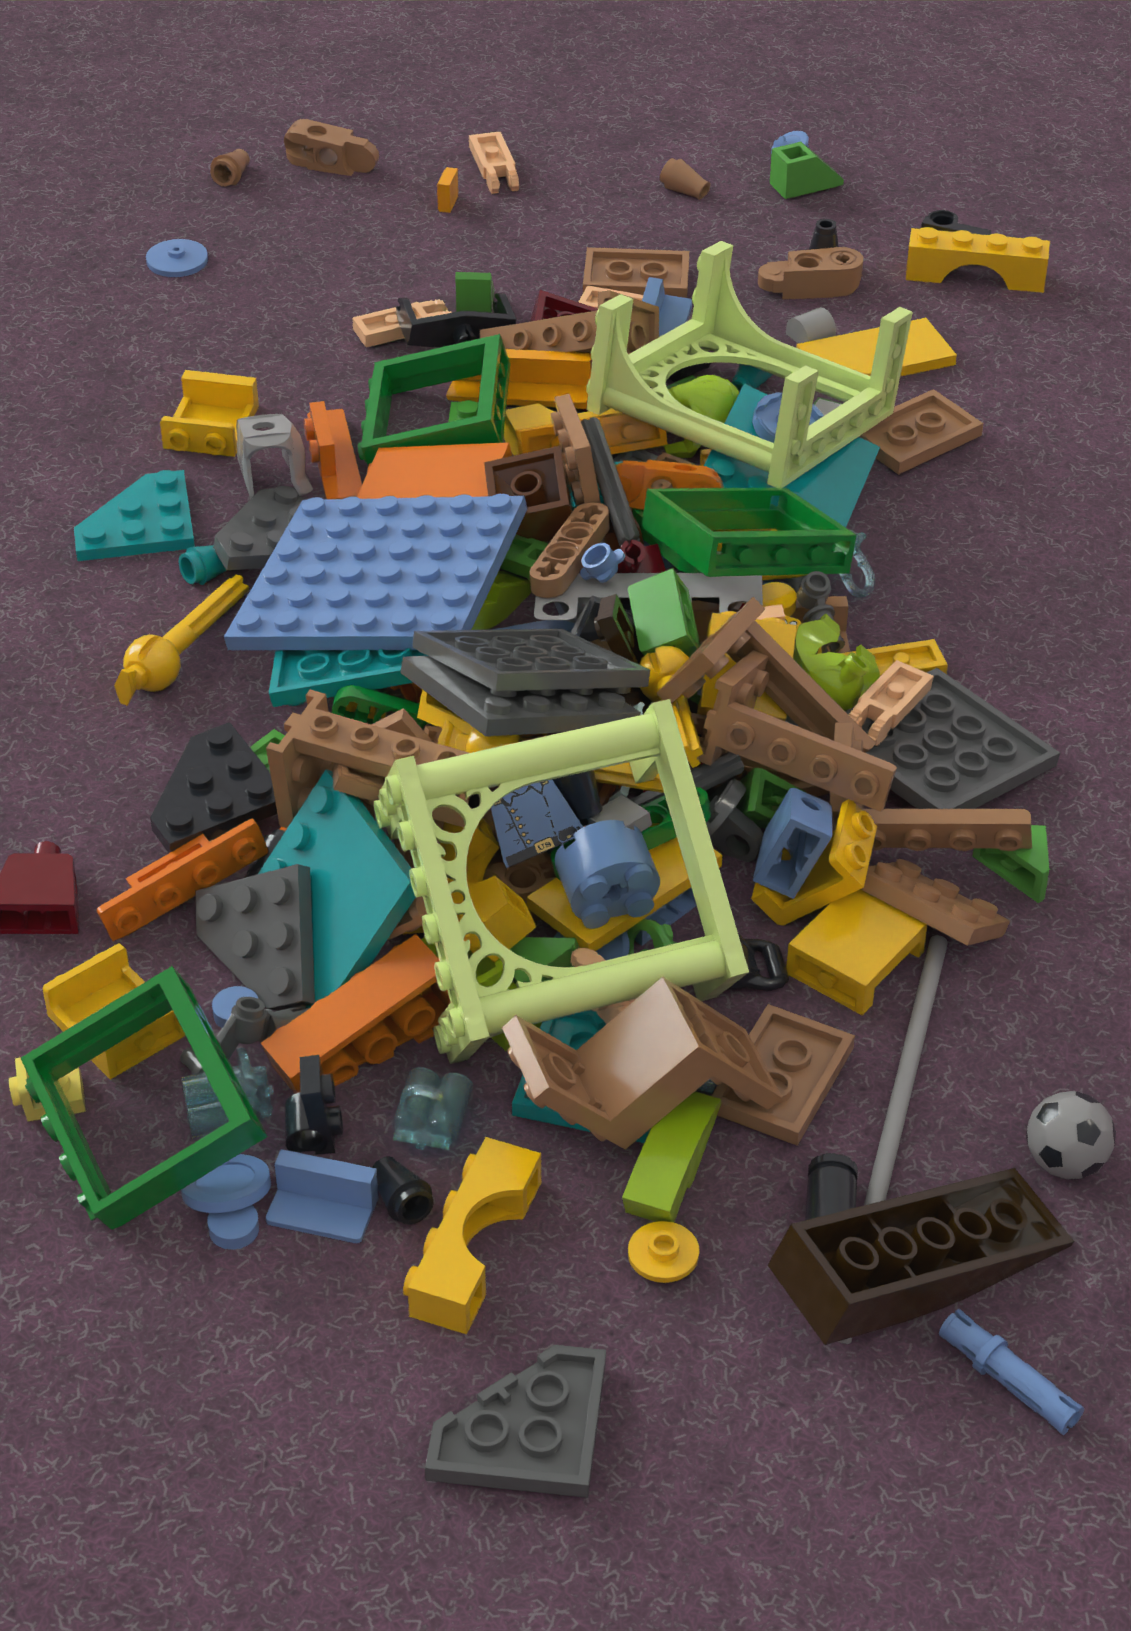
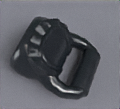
(773, 961)

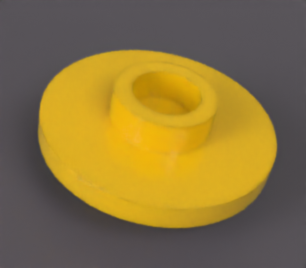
(663, 1251)

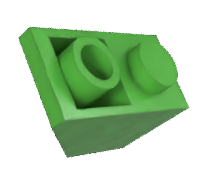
(800, 171)

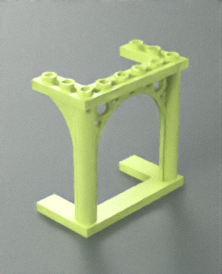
(722, 326)
(479, 1012)

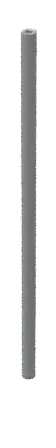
(906, 1074)

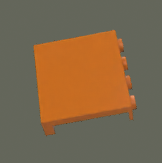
(431, 470)

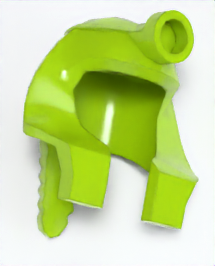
(705, 395)
(838, 675)

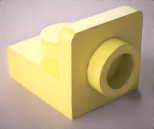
(70, 1083)

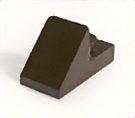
(616, 630)

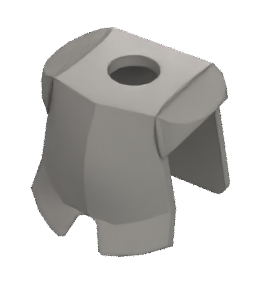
(282, 436)

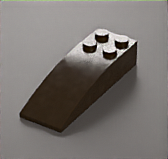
(913, 1253)

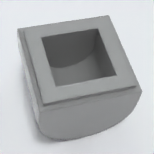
(811, 326)

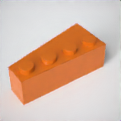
(364, 1017)

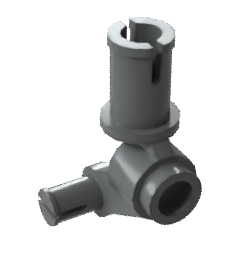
(812, 594)
(246, 1025)

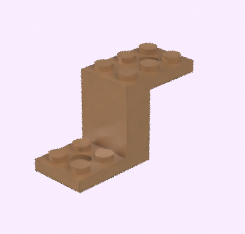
(639, 1064)

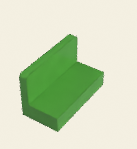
(663, 613)

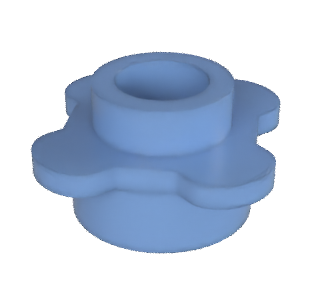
(601, 562)

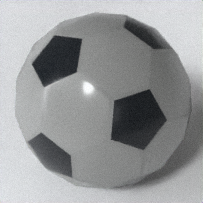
(1071, 1135)

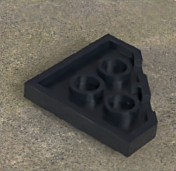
(213, 789)

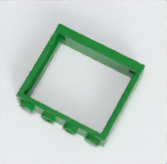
(434, 367)
(803, 544)
(101, 1032)

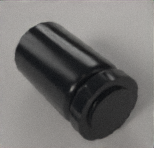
(830, 1185)

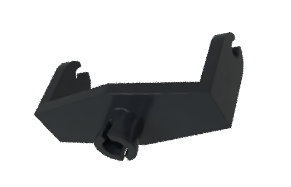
(451, 327)

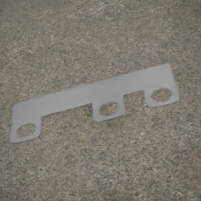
(726, 588)

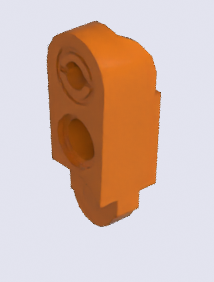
(639, 476)

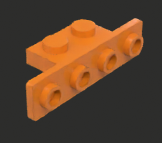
(332, 450)
(178, 875)

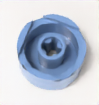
(607, 873)

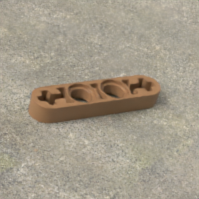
(562, 557)

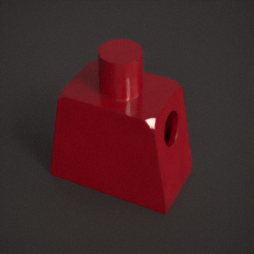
(39, 892)

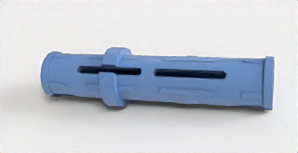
(994, 1357)

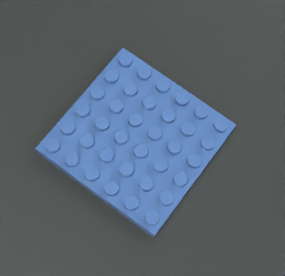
(377, 572)

